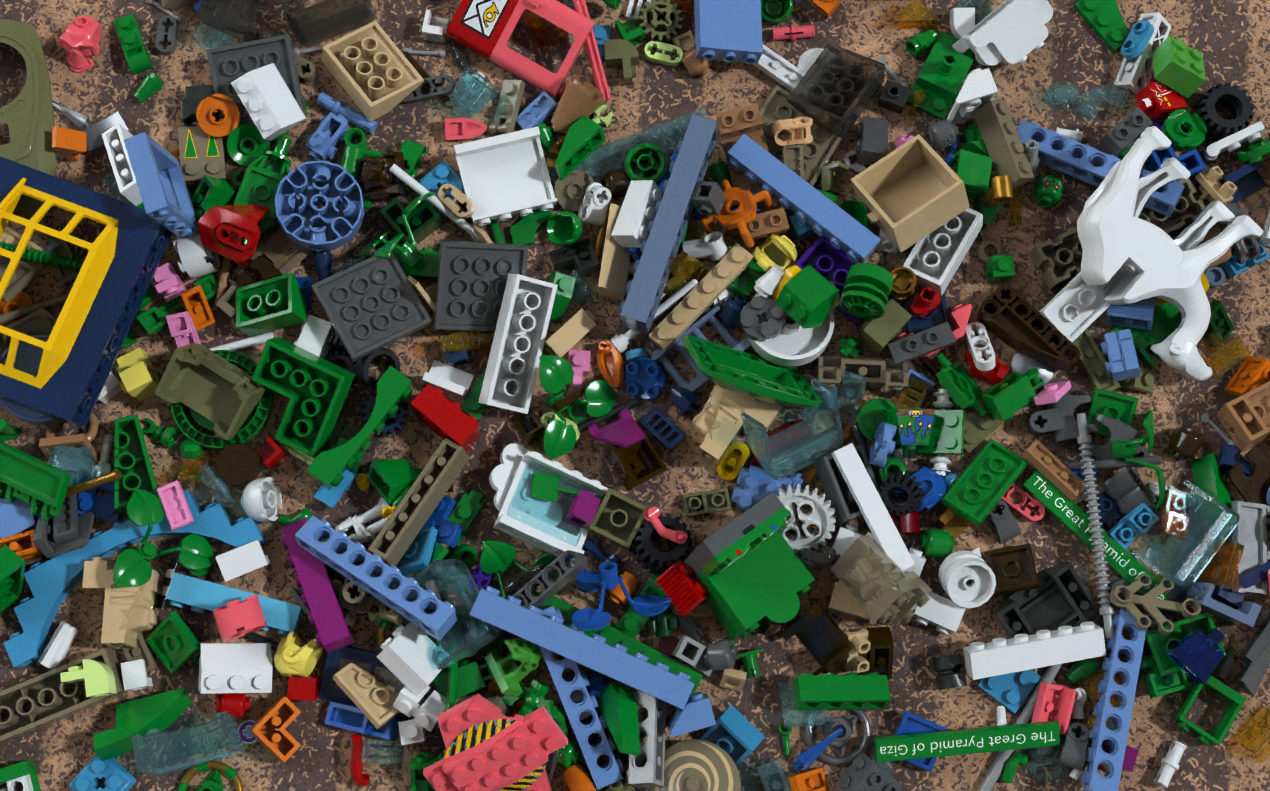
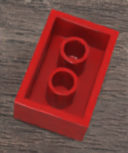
(445, 417)

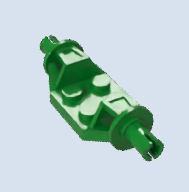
(262, 184)

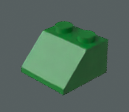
(807, 297)

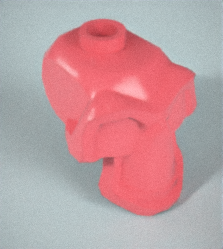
(81, 42)

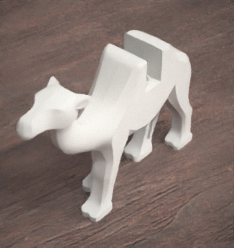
(1151, 260)

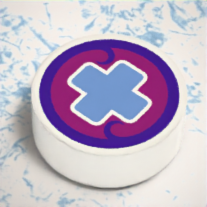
(243, 729)

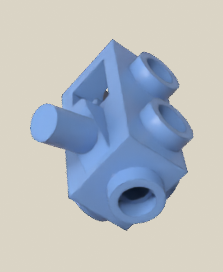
(323, 143)

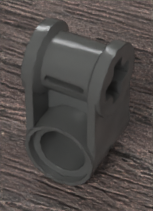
(1003, 523)
(1074, 747)

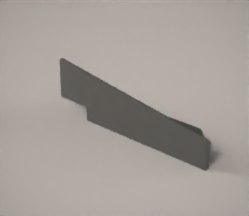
(1256, 658)

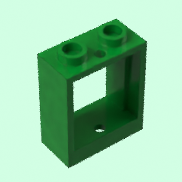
(1221, 690)

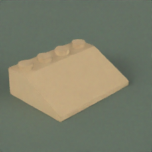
(371, 69)

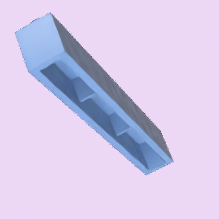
(802, 199)

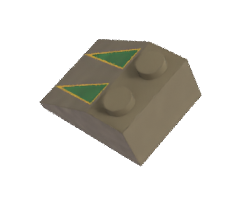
(200, 155)

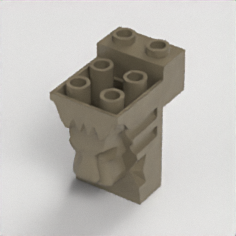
(880, 583)

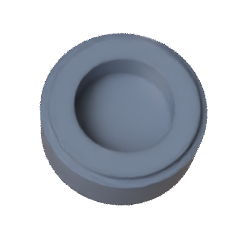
(1215, 276)

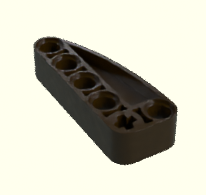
(1018, 329)

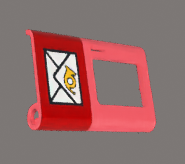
(488, 25)

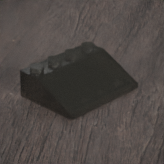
(837, 89)

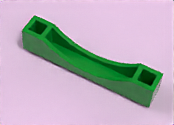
(331, 464)

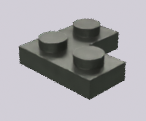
(578, 253)

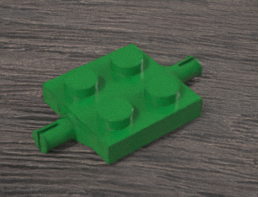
(960, 385)

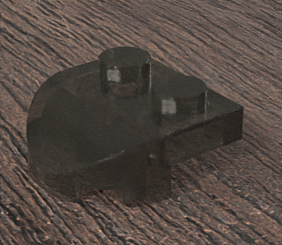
(818, 559)

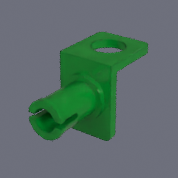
(749, 660)

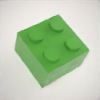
(1178, 66)

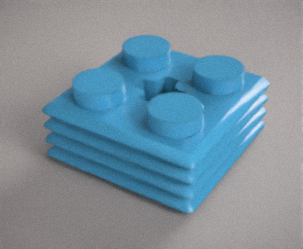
(436, 178)
(115, 774)

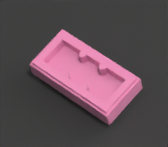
(1052, 392)
(175, 505)

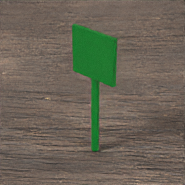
(547, 487)

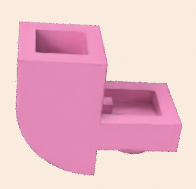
(169, 281)

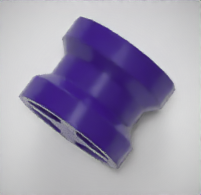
(479, 577)

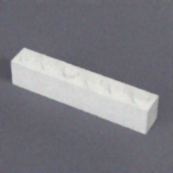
(1034, 650)

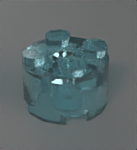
(75, 461)

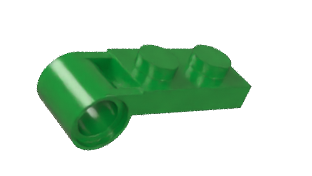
(132, 44)
(633, 623)

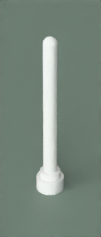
(621, 341)

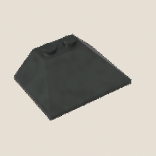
(1057, 603)

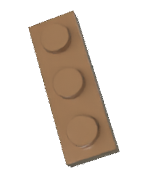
(1054, 469)

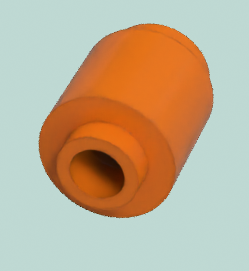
(617, 595)

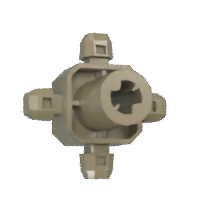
(354, 605)

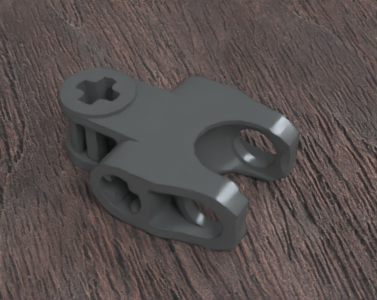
(1060, 419)
(1115, 431)

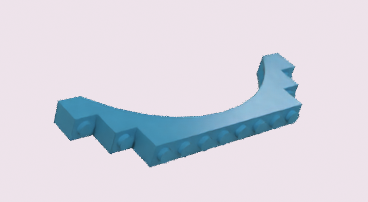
(56, 578)

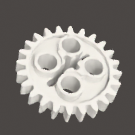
(819, 515)

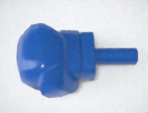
(597, 684)

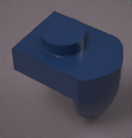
(684, 400)

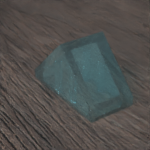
(382, 751)

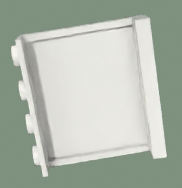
(505, 175)

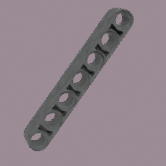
(548, 586)

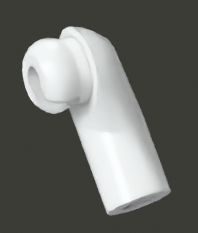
(1080, 699)

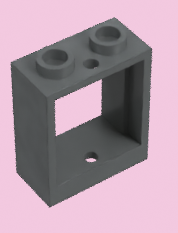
(1124, 135)

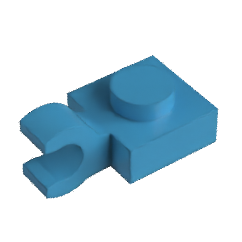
(601, 33)

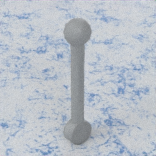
(153, 2)
(307, 50)
(441, 53)
(894, 75)
(1205, 417)

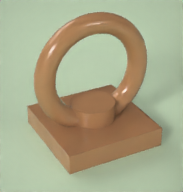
(78, 440)

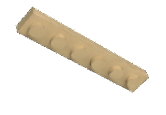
(701, 297)

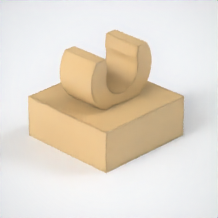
(733, 679)

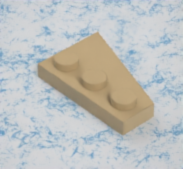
(368, 694)

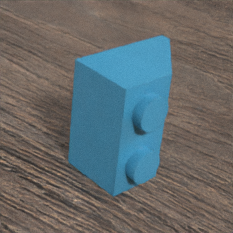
(734, 735)

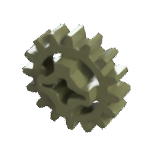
(660, 10)

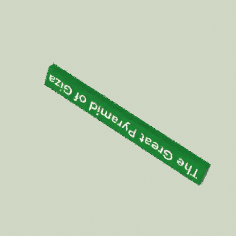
(1076, 521)
(967, 741)

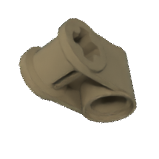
(306, 70)

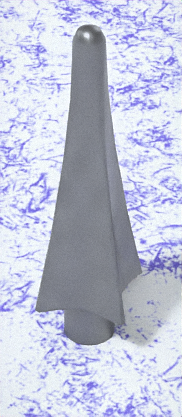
(78, 119)

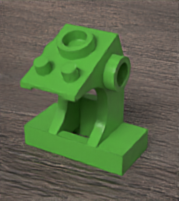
(506, 669)

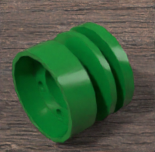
(866, 291)

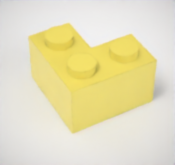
(137, 374)

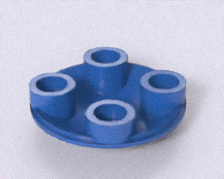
(644, 378)

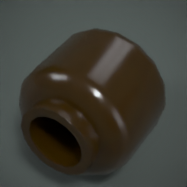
(617, 182)
(1185, 443)

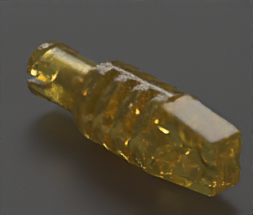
(466, 340)

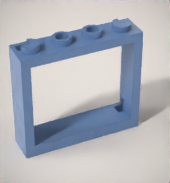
(161, 185)

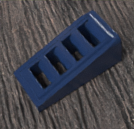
(670, 446)

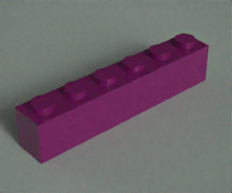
(318, 592)

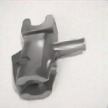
(1245, 247)

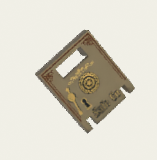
(281, 251)

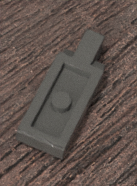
(61, 247)

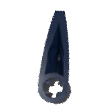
(1229, 456)

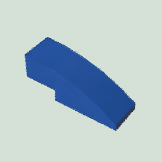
(354, 720)

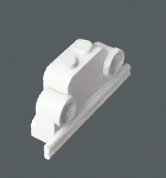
(1008, 32)

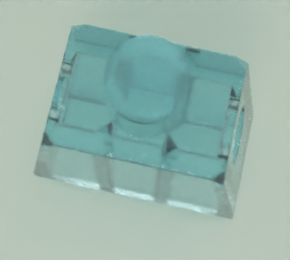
(472, 93)

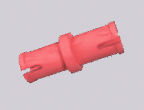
(793, 32)

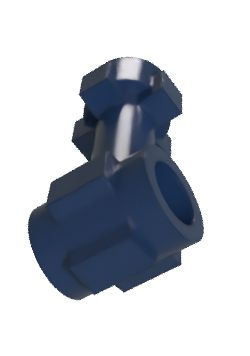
(590, 547)

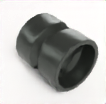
(949, 671)

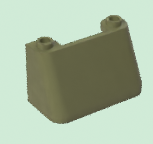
(210, 388)

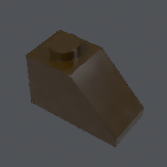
(881, 651)

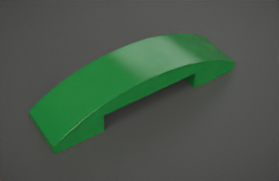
(154, 318)

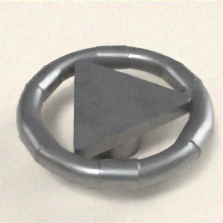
(840, 743)

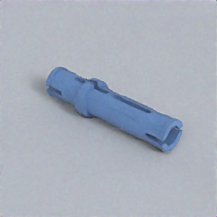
(353, 116)

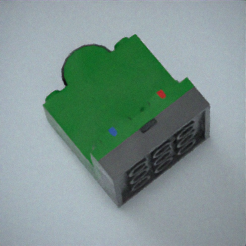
(752, 572)

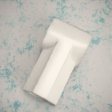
(711, 246)

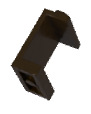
(821, 638)

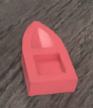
(462, 128)

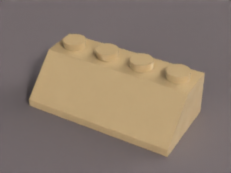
(615, 263)

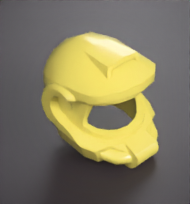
(776, 251)
(296, 660)

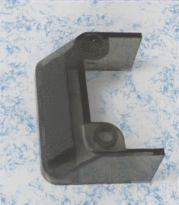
(326, 19)

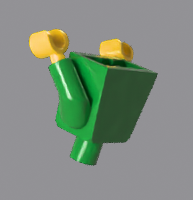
(390, 479)

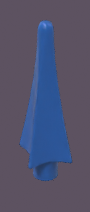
(807, 757)

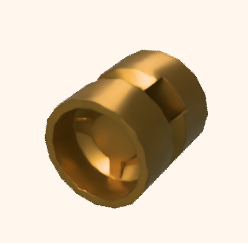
(903, 284)

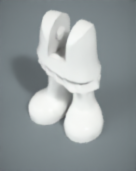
(364, 533)

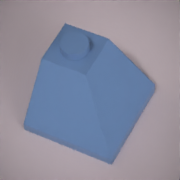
(695, 716)

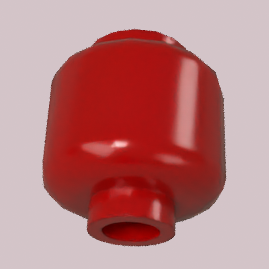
(233, 703)

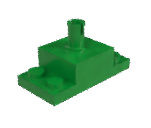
(942, 76)

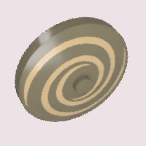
(699, 767)

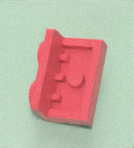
(1054, 704)

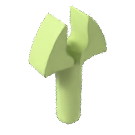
(602, 120)

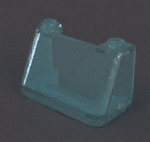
(461, 591)

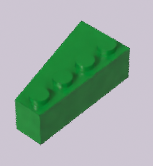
(132, 461)

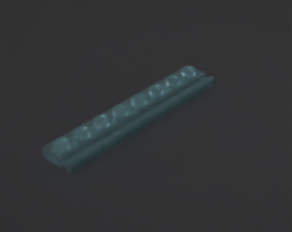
(613, 155)

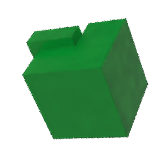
(973, 171)

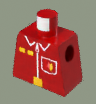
(1159, 100)

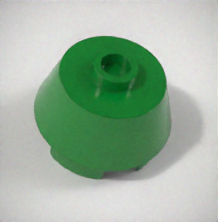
(646, 163)

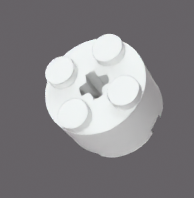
(195, 257)

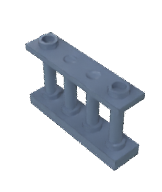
(701, 380)

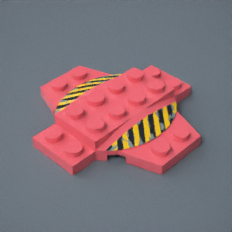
(494, 750)

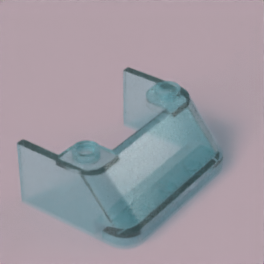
(802, 443)
(1207, 530)
(182, 749)

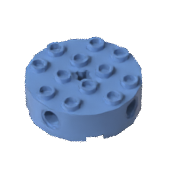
(302, 193)

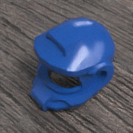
(933, 487)

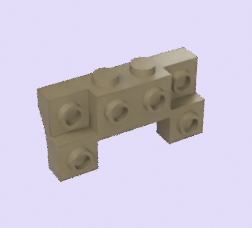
(877, 370)

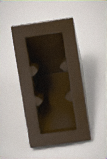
(529, 426)

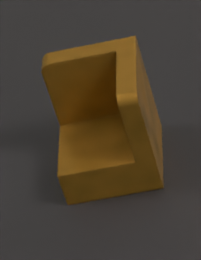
(953, 523)

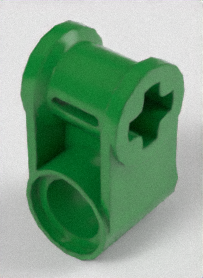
(412, 156)

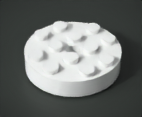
(794, 344)

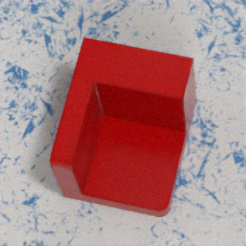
(271, 453)
(303, 688)

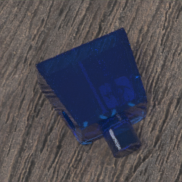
(1198, 654)

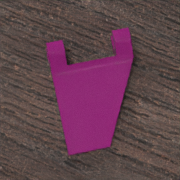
(620, 433)

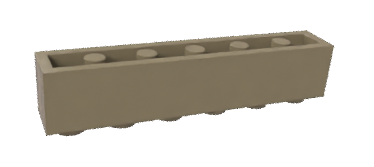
(419, 502)

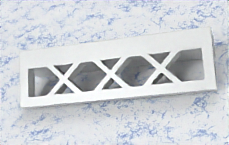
(1134, 69)

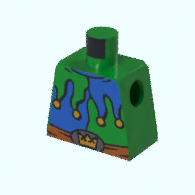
(912, 429)

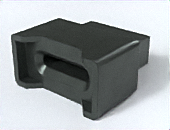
(194, 96)

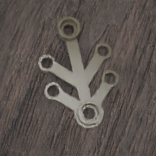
(1151, 603)

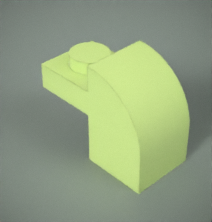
(97, 676)

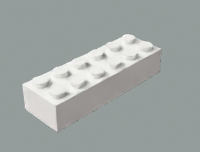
(518, 343)

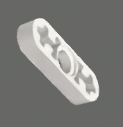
(978, 353)

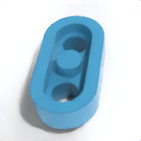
(1137, 39)

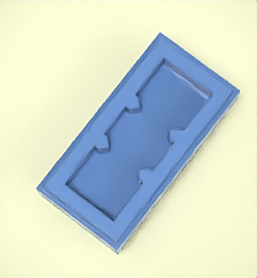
(537, 111)

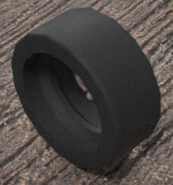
(363, 364)

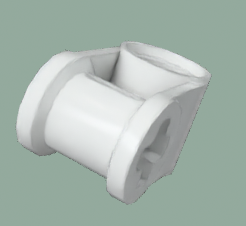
(595, 206)

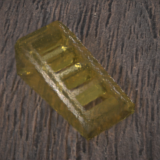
(915, 389)

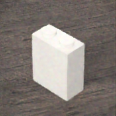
(410, 657)

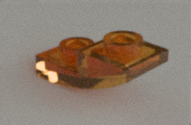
(1173, 514)

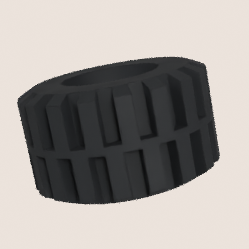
(1232, 99)
(653, 558)

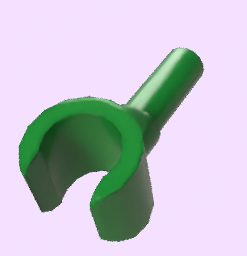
(785, 737)

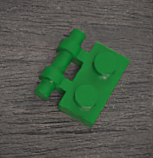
(1162, 685)

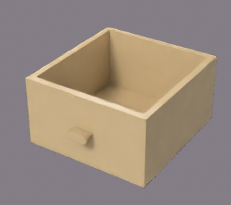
(910, 193)

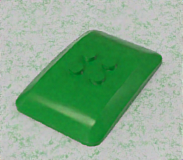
(751, 374)

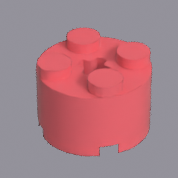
(240, 618)

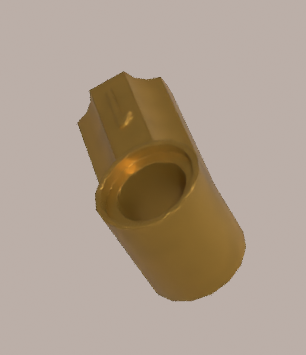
(1000, 191)

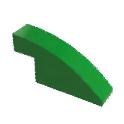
(138, 717)

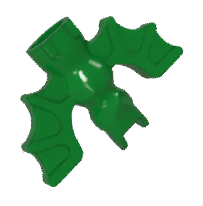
(533, 698)

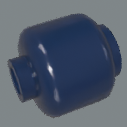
(731, 311)

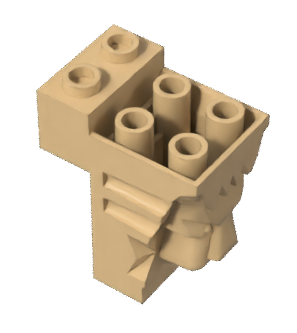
(722, 420)
(125, 608)

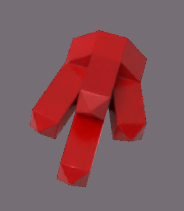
(992, 376)

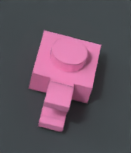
(581, 365)

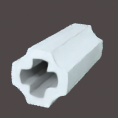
(58, 645)

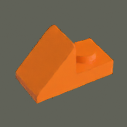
(69, 142)
(197, 306)
(809, 781)

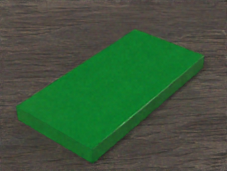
(984, 482)

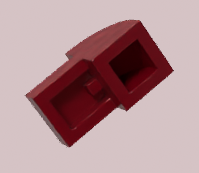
(906, 524)

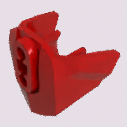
(237, 220)

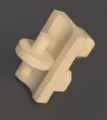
(1212, 188)
(858, 654)

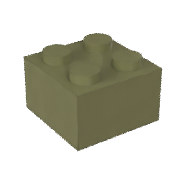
(882, 331)
(618, 519)

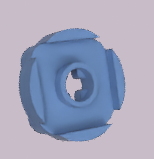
(883, 444)

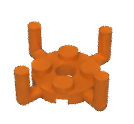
(741, 216)

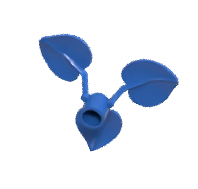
(607, 579)

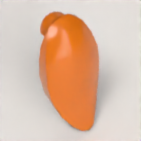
(610, 363)

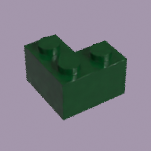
(422, 220)

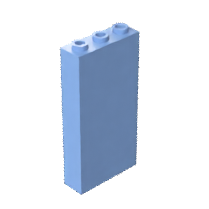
(728, 30)

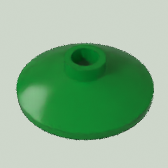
(242, 154)

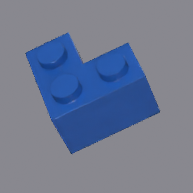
(1190, 160)

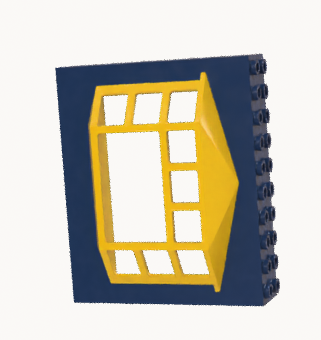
(100, 302)

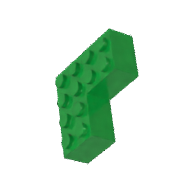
(314, 390)

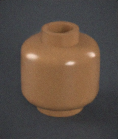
(696, 65)

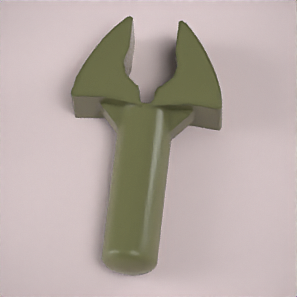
(383, 614)

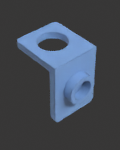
(920, 376)

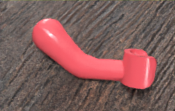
(652, 515)

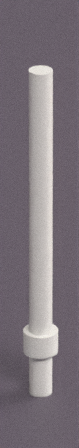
(434, 201)

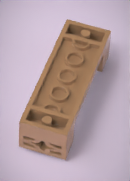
(731, 127)
(1247, 417)

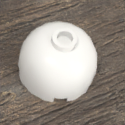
(261, 499)

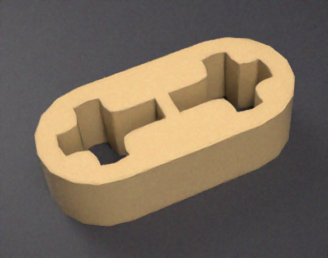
(459, 197)

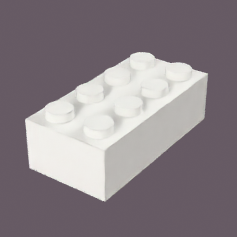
(943, 250)

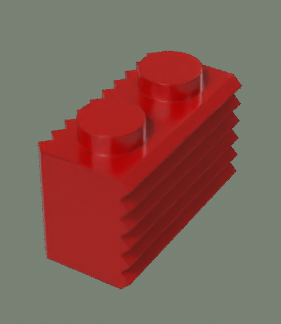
(682, 587)

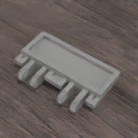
(1253, 535)

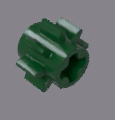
(662, 624)

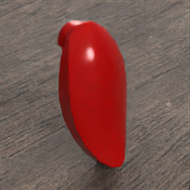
(356, 766)

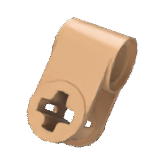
(797, 131)

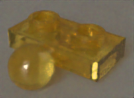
(687, 268)
(1225, 355)

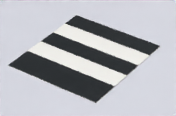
(166, 584)

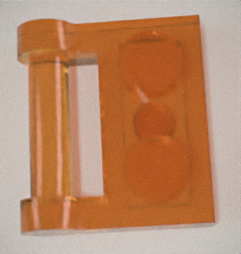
(540, 31)

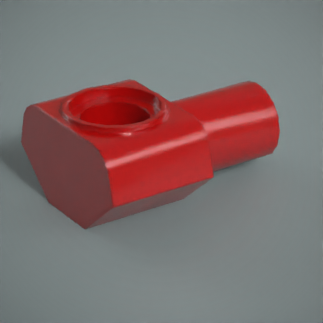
(924, 303)

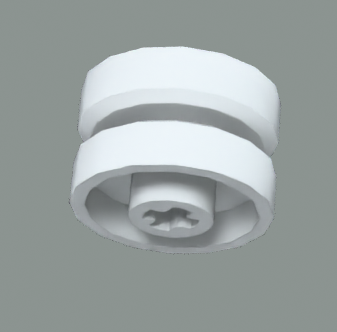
(967, 579)

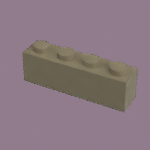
(1003, 142)

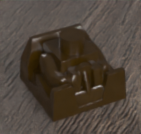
(377, 178)
(636, 463)

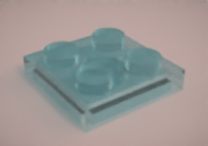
(223, 492)

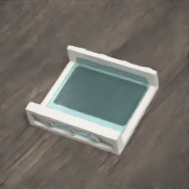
(543, 521)

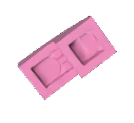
(182, 328)

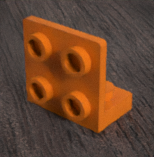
(1250, 375)

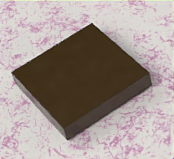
(1013, 569)

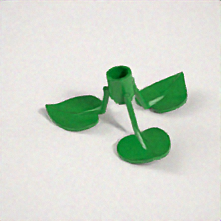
(407, 250)
(553, 377)
(1126, 448)
(499, 556)
(133, 565)

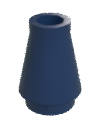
(323, 263)

